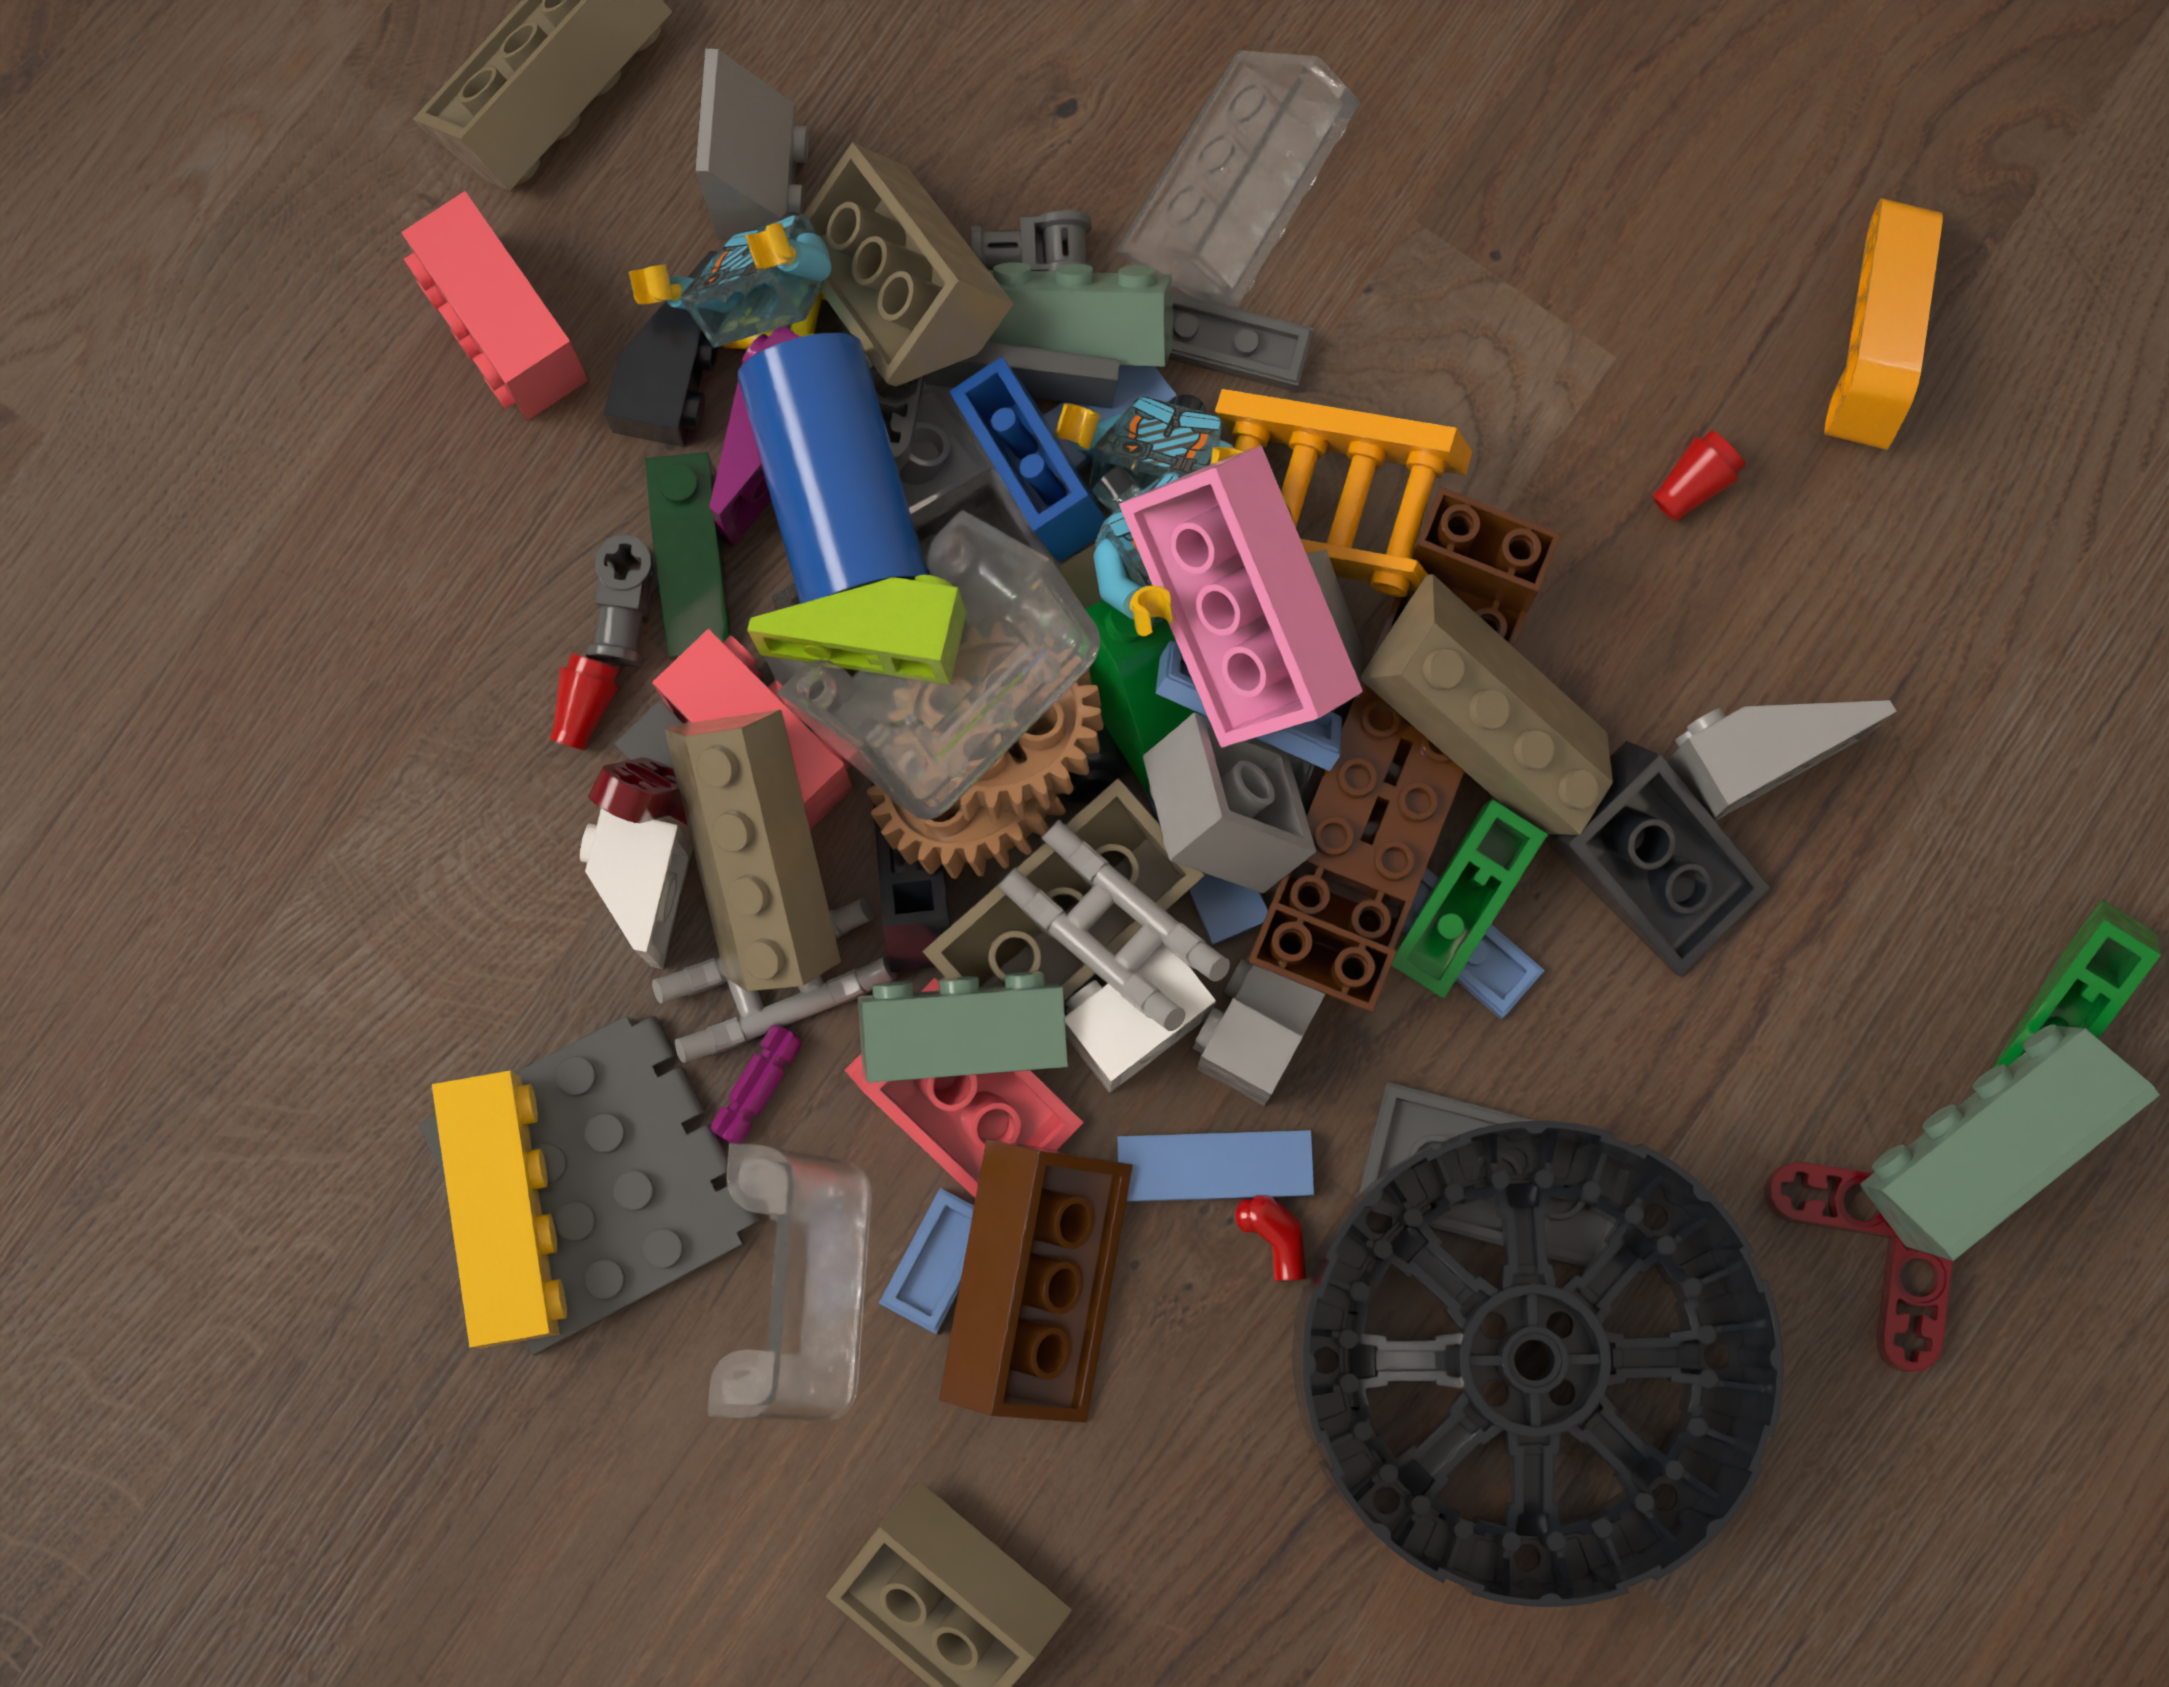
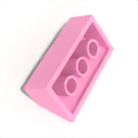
(1242, 598)

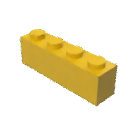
(497, 1209)

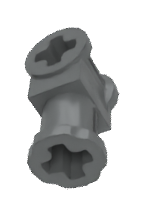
(1037, 241)
(622, 601)

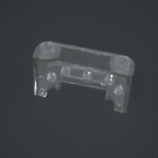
(1015, 658)
(815, 1287)

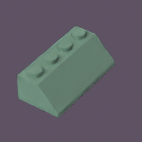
(2005, 1140)

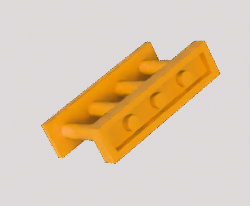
(1368, 442)

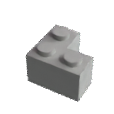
(1257, 1032)

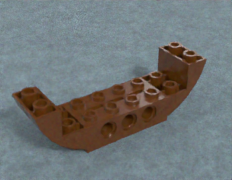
(1391, 785)

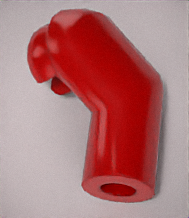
(1280, 1229)

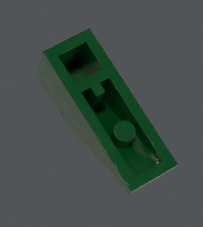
(687, 549)

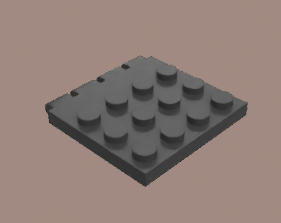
(623, 1173)

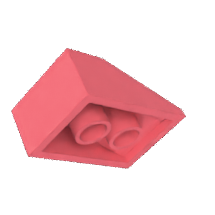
(958, 1114)

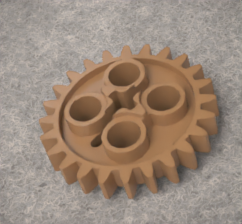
(1046, 756)
(959, 839)

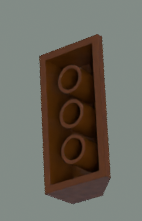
(1035, 1283)

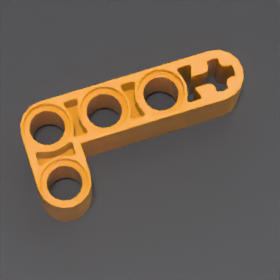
(1887, 325)

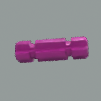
(756, 1084)

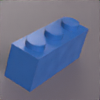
(1029, 459)

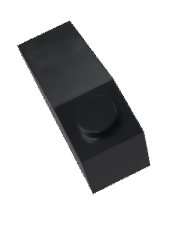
(912, 906)

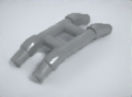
(1111, 888)
(754, 1017)

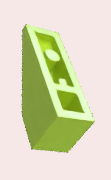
(877, 628)

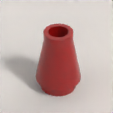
(1700, 474)
(582, 700)

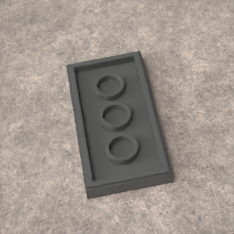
(1417, 1120)

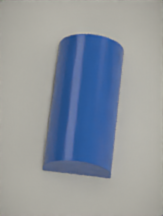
(829, 465)

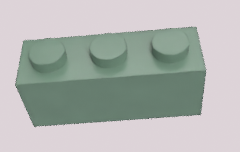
(1089, 312)
(962, 1028)

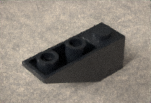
(660, 377)

